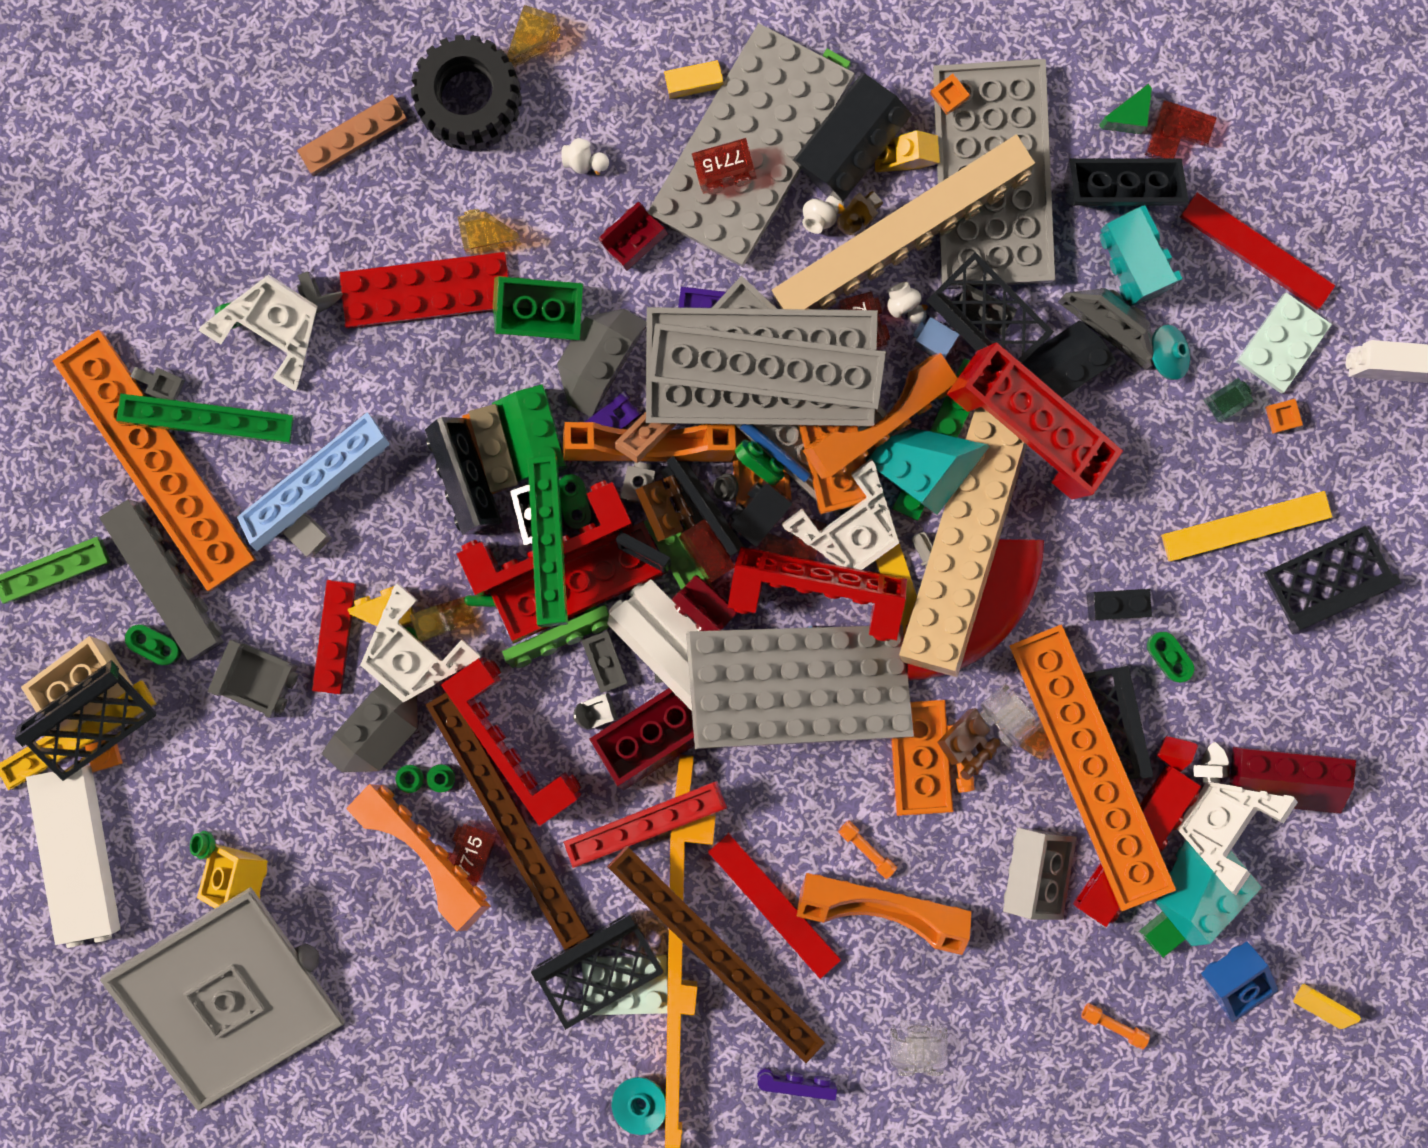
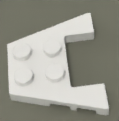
(276, 316)
(857, 535)
(404, 662)
(1220, 819)

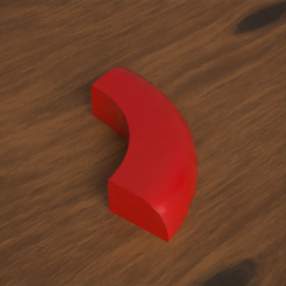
(1003, 601)

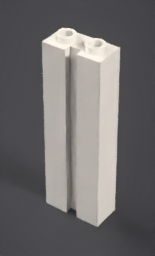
(1389, 361)
(656, 635)
(73, 857)

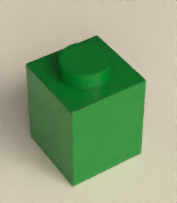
(1162, 935)

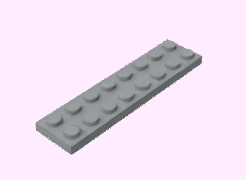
(766, 366)

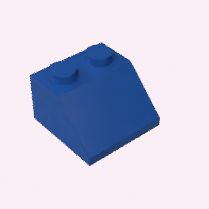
(1239, 981)

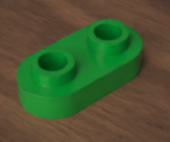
(759, 462)
(575, 501)
(154, 644)
(1172, 654)

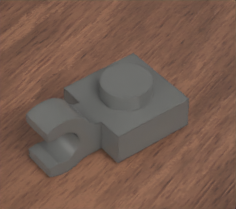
(160, 384)

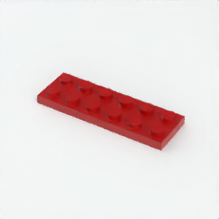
(421, 290)
(590, 579)

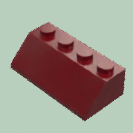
(645, 739)
(1313, 780)

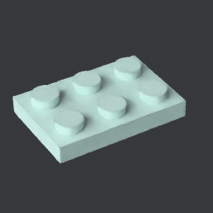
(1283, 343)
(646, 999)

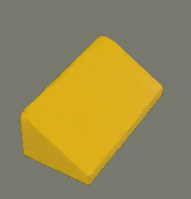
(693, 79)
(1325, 1007)

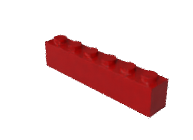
(1163, 812)

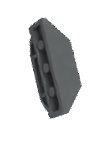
(1114, 321)
(596, 359)
(373, 732)

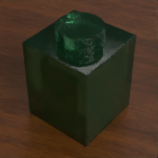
(1229, 399)

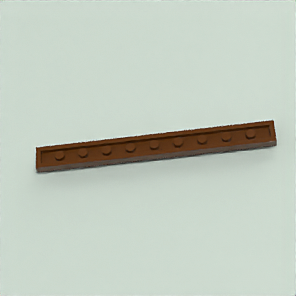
(508, 822)
(716, 954)

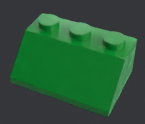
(537, 308)
(529, 428)

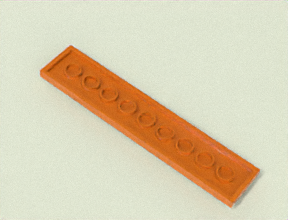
(155, 464)
(1092, 768)

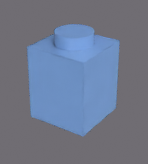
(934, 337)

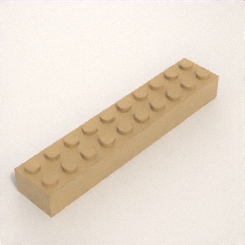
(908, 228)
(964, 551)

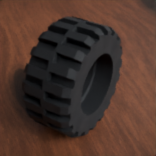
(461, 57)

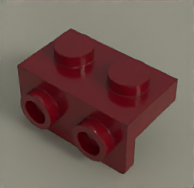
(632, 236)
(703, 605)

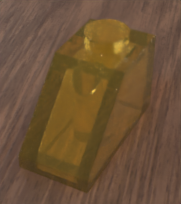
(533, 35)
(485, 233)
(442, 619)

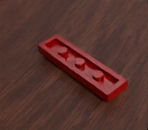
(334, 637)

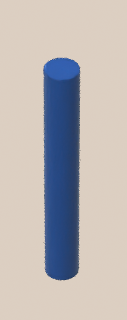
(776, 451)

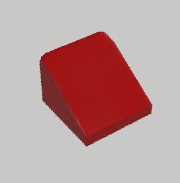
(1177, 752)

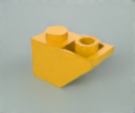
(909, 152)
(372, 610)

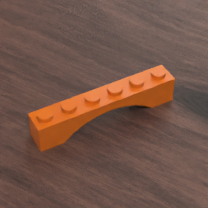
(923, 384)
(699, 443)
(456, 897)
(939, 924)

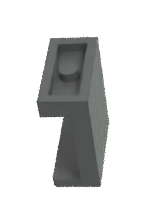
(254, 678)

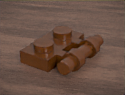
(660, 510)
(963, 737)

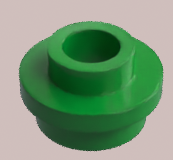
(449, 778)
(401, 782)
(202, 845)

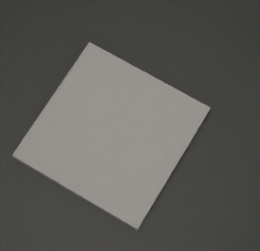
(223, 999)

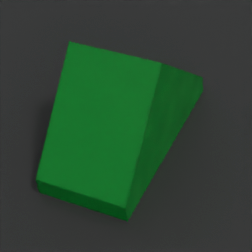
(1130, 115)

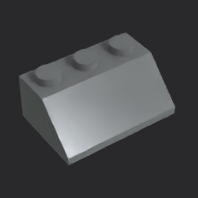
(1039, 874)

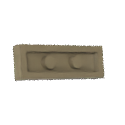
(493, 448)

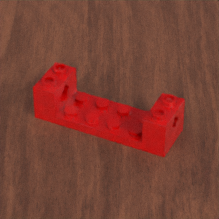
(1038, 419)
(484, 571)
(834, 581)
(466, 687)

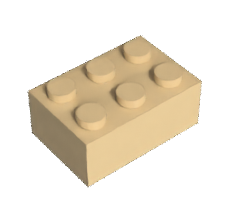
(68, 672)

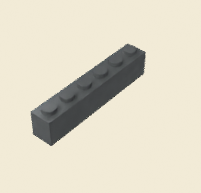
(162, 579)

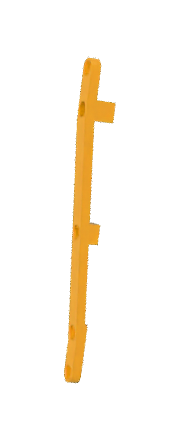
(680, 992)

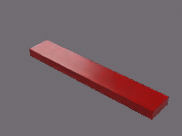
(1257, 251)
(645, 824)
(774, 905)

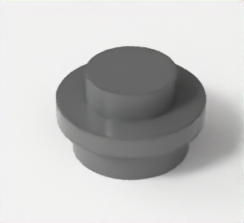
(726, 487)

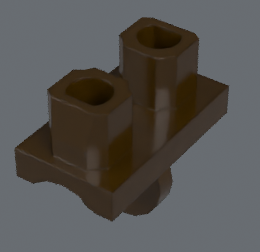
(859, 213)

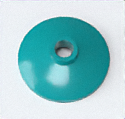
(1170, 352)
(632, 1116)

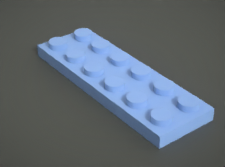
(312, 481)

